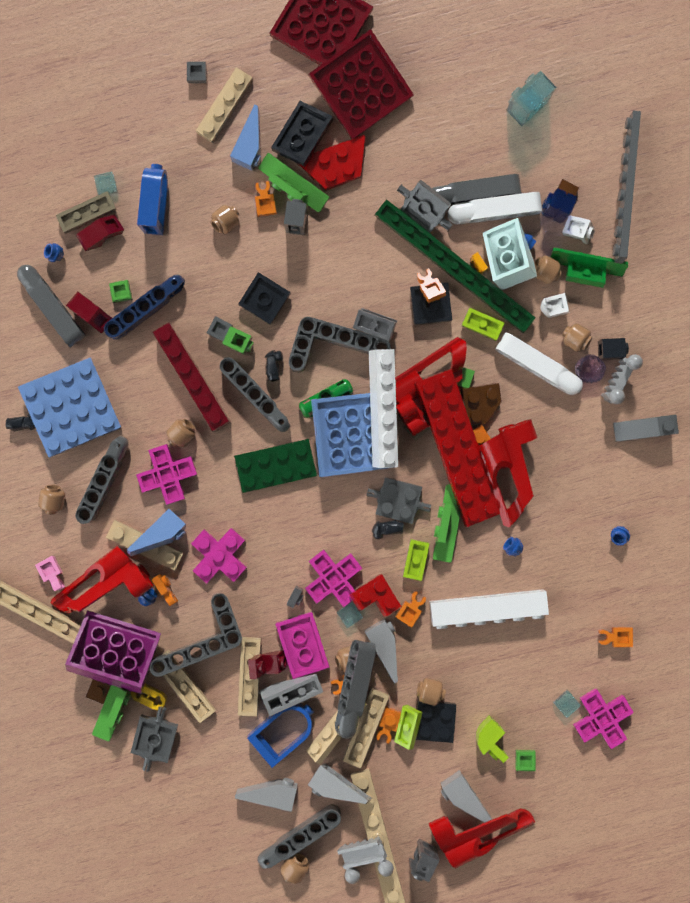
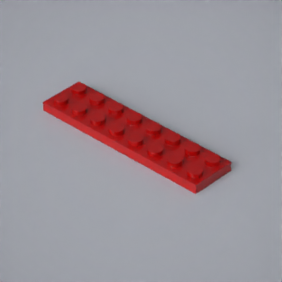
(457, 447)

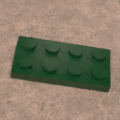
(275, 465)

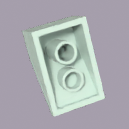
(509, 254)

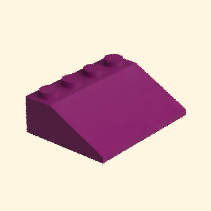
(113, 652)

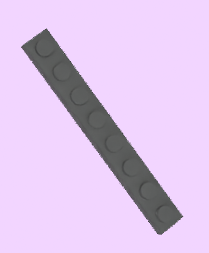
(625, 194)

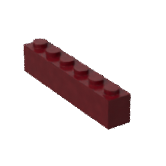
(191, 377)

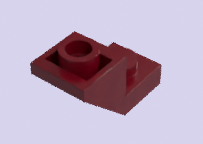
(97, 232)
(88, 311)
(267, 663)

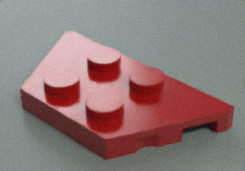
(337, 163)

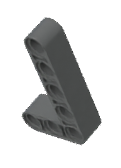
(334, 338)
(203, 644)

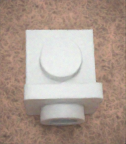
(579, 229)

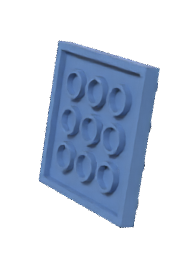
(69, 407)
(343, 434)

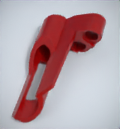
(407, 397)
(506, 452)
(114, 570)
(467, 845)

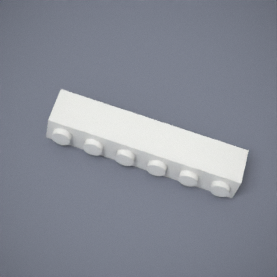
(383, 408)
(489, 608)

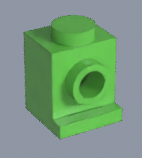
(231, 340)

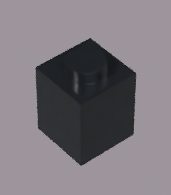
(612, 349)

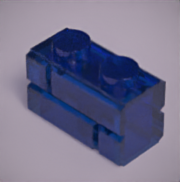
(558, 205)

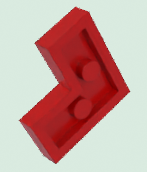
(376, 591)

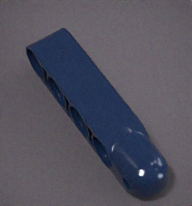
(135, 308)

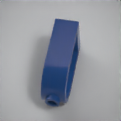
(153, 200)
(263, 746)

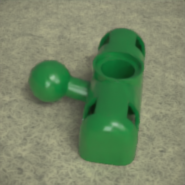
(333, 391)

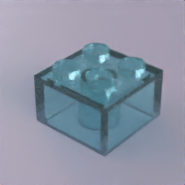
(530, 98)

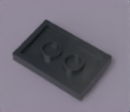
(302, 133)

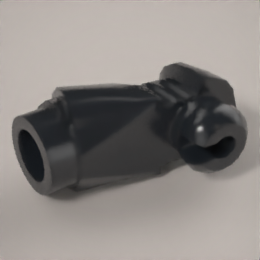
(272, 367)
(20, 423)
(387, 528)

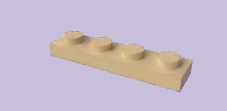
(224, 105)
(127, 536)
(248, 687)
(188, 691)
(366, 728)
(325, 741)

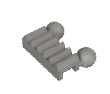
(614, 390)
(364, 853)

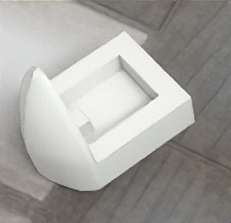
(555, 306)

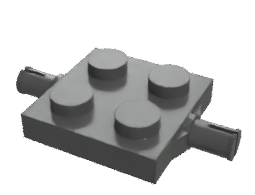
(425, 206)
(398, 500)
(154, 738)

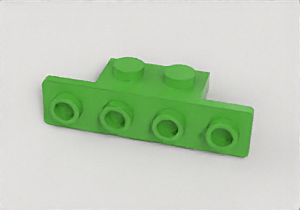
(292, 183)
(447, 528)
(111, 712)

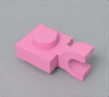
(49, 571)

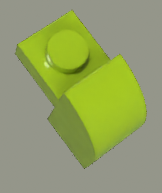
(486, 737)

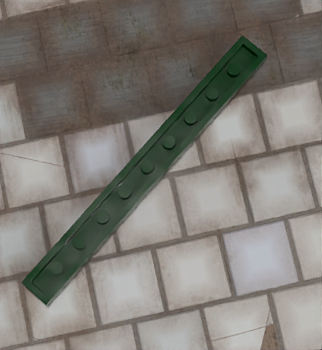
(454, 266)

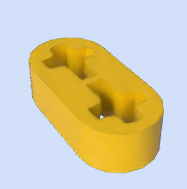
(146, 700)

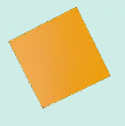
(478, 263)

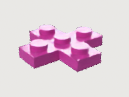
(166, 474)
(218, 555)
(333, 577)
(603, 718)

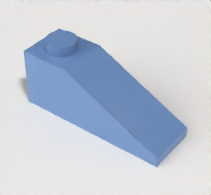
(247, 148)
(162, 532)

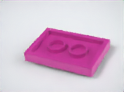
(302, 645)

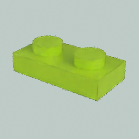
(482, 324)
(416, 559)
(408, 727)

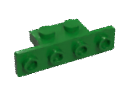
(587, 268)

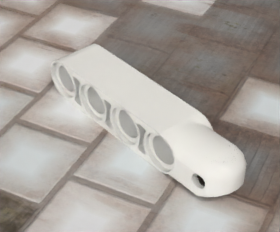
(496, 208)
(539, 364)

